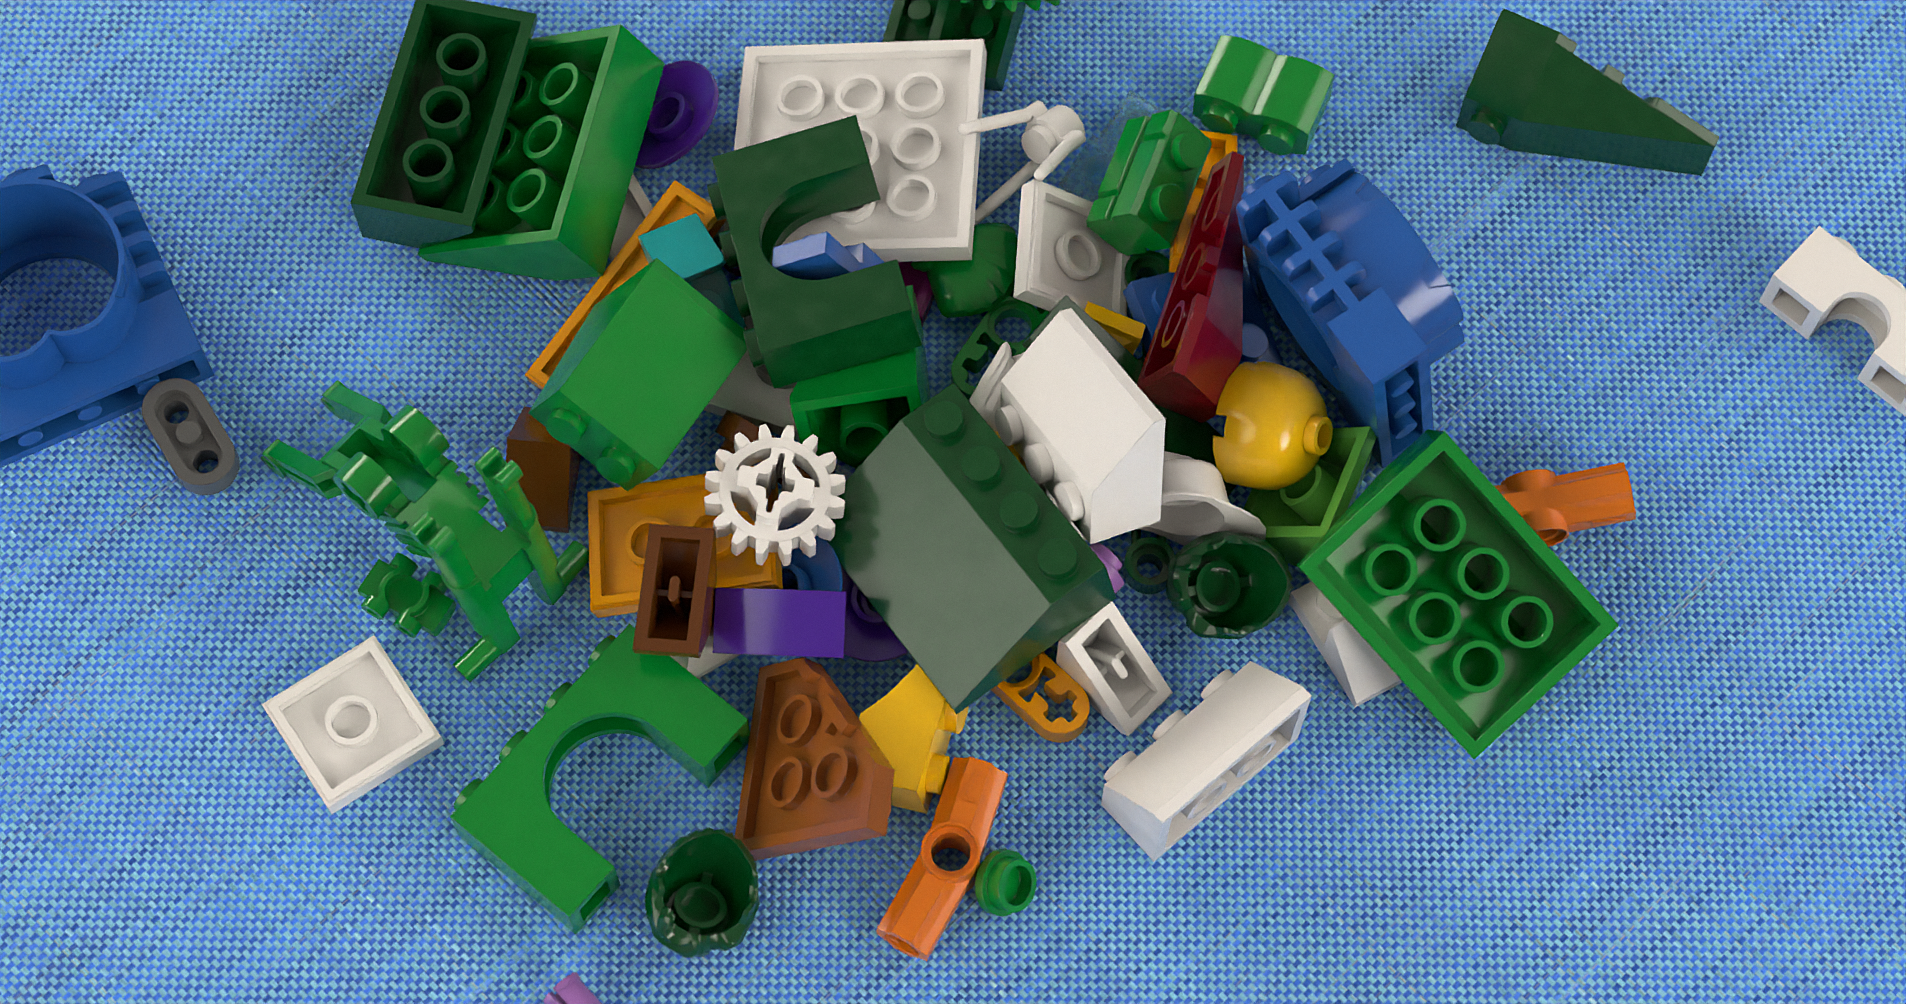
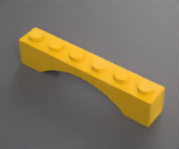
(914, 732)

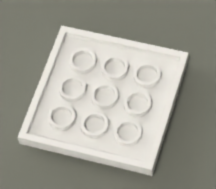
(909, 116)

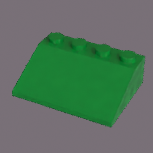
(563, 158)
(1456, 591)

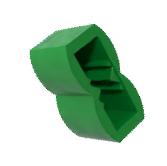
(1262, 95)

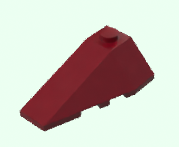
(1202, 316)

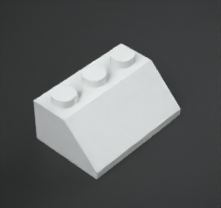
(1084, 430)
(1204, 755)

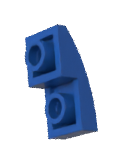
(822, 257)

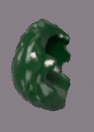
(1228, 584)
(703, 893)

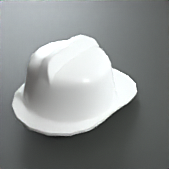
(1197, 503)

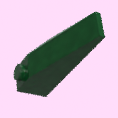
(1552, 103)

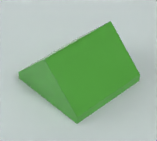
(1307, 509)

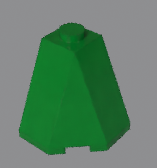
(862, 403)

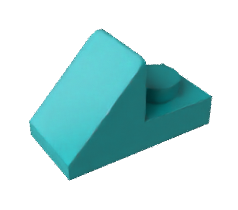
(695, 257)

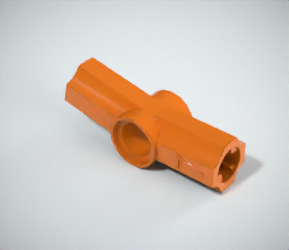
(1570, 500)
(928, 892)

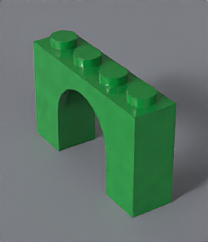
(619, 693)

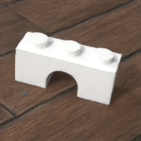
(1832, 282)

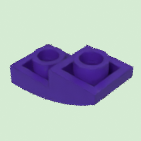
(779, 622)

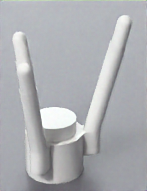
(1046, 141)

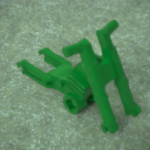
(400, 476)

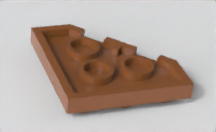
(809, 767)

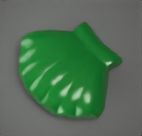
(975, 284)

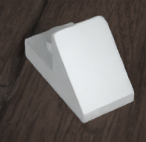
(1344, 650)

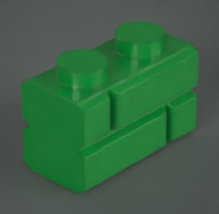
(1149, 183)

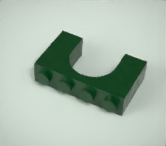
(800, 323)

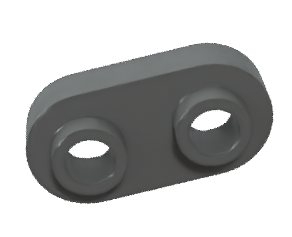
(194, 439)

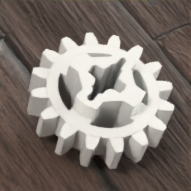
(797, 503)

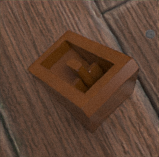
(548, 471)
(677, 591)

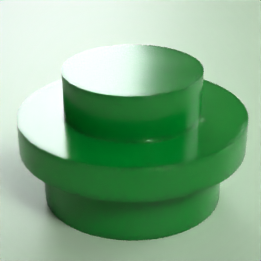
(1005, 882)

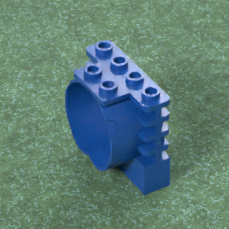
(1352, 295)
(110, 364)

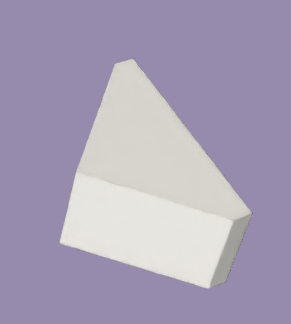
(1113, 669)

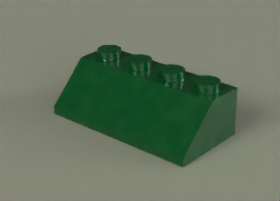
(441, 122)

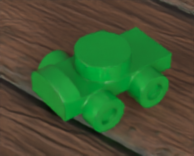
(412, 602)

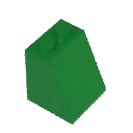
(639, 374)

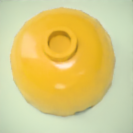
(1271, 427)

